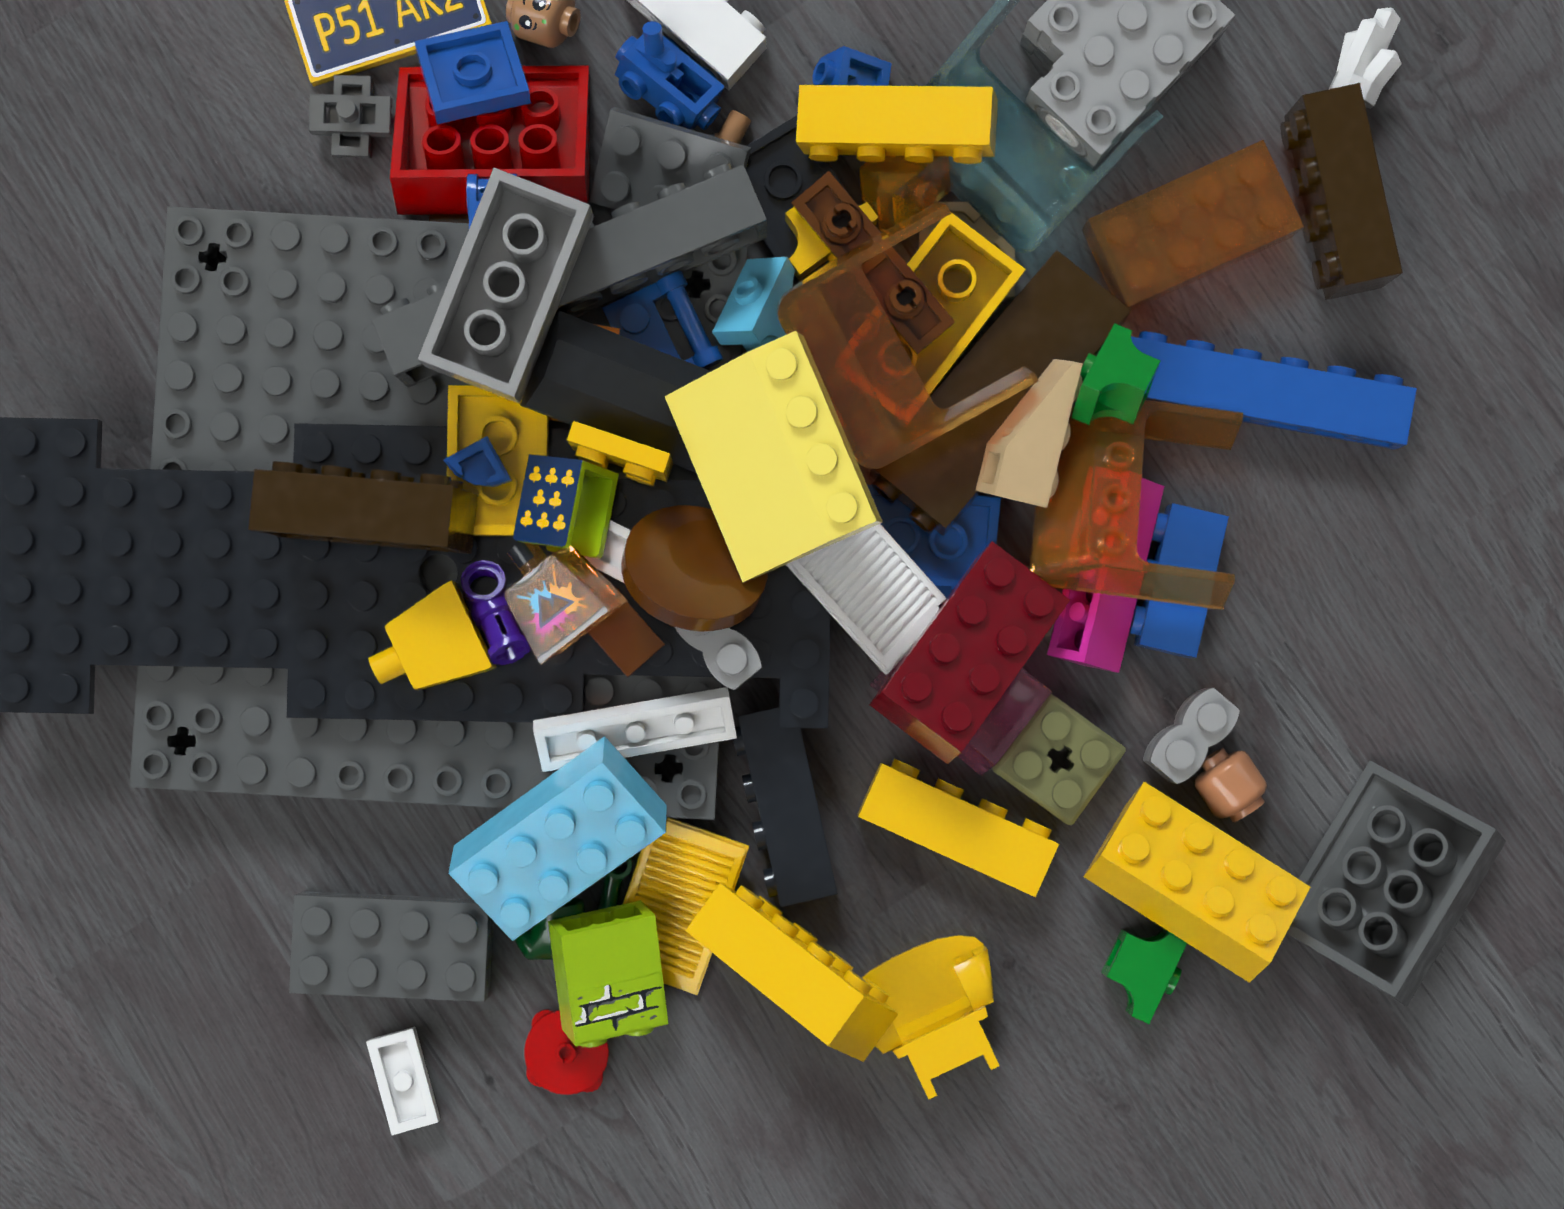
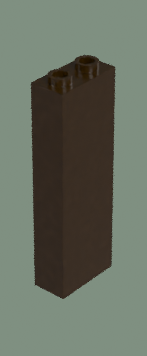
(1053, 317)

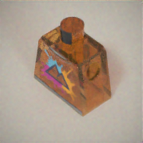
(558, 598)

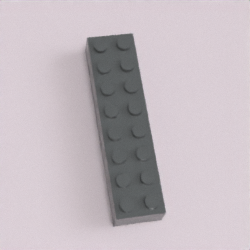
(615, 259)

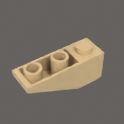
(1026, 448)

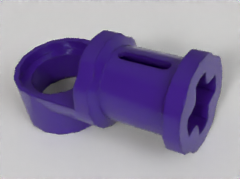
(485, 608)

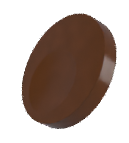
(684, 571)

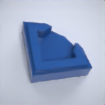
(479, 464)

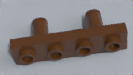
(899, 290)

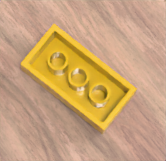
(968, 281)
(1197, 882)
(793, 970)

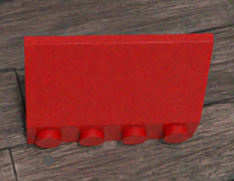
(537, 141)

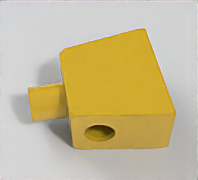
(433, 642)

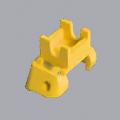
(939, 1003)

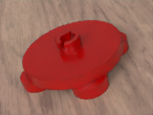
(557, 1062)

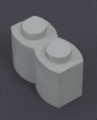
(726, 654)
(1199, 723)

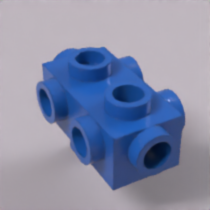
(668, 79)

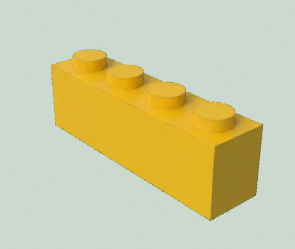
(897, 122)
(959, 829)

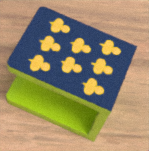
(565, 505)

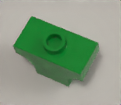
(1115, 380)
(1145, 969)

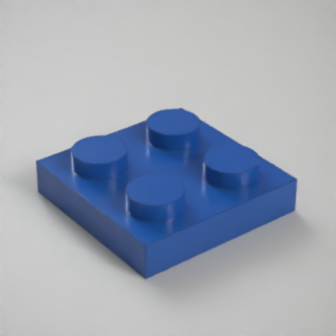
(472, 72)

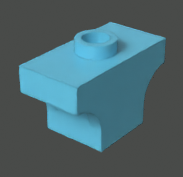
(752, 306)

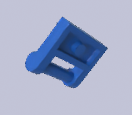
(641, 321)

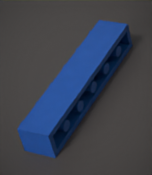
(1282, 393)

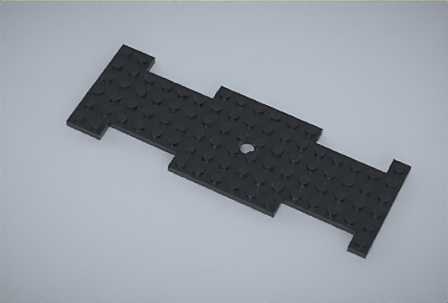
(171, 576)

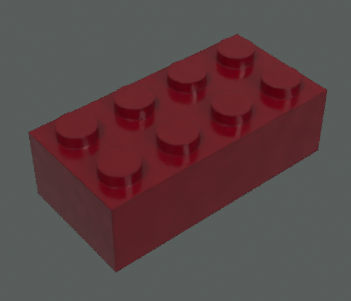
(969, 653)

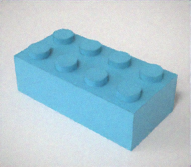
(558, 839)

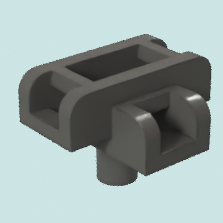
(346, 116)

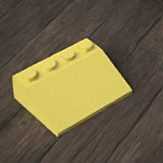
(772, 456)

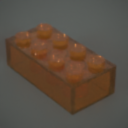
(1192, 226)

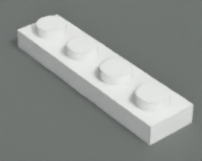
(637, 727)

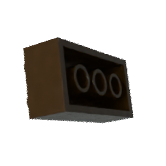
(1341, 192)
(362, 510)

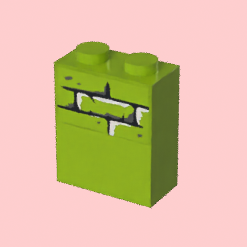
(608, 973)

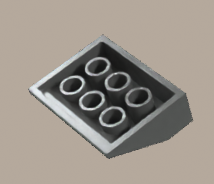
(1392, 881)

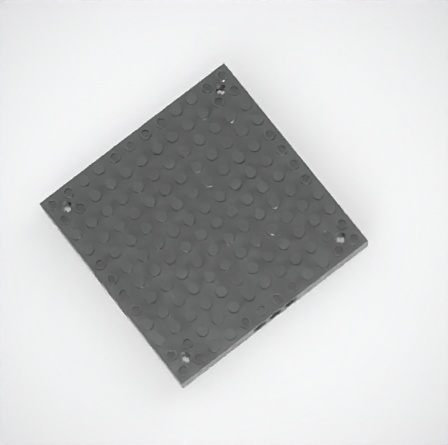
(293, 341)

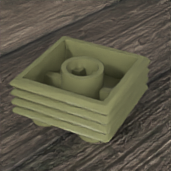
(1067, 790)

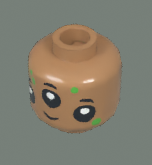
(543, 20)

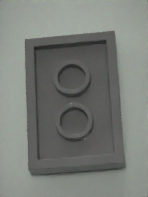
(649, 155)

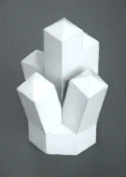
(1367, 57)

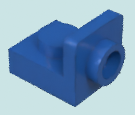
(851, 67)

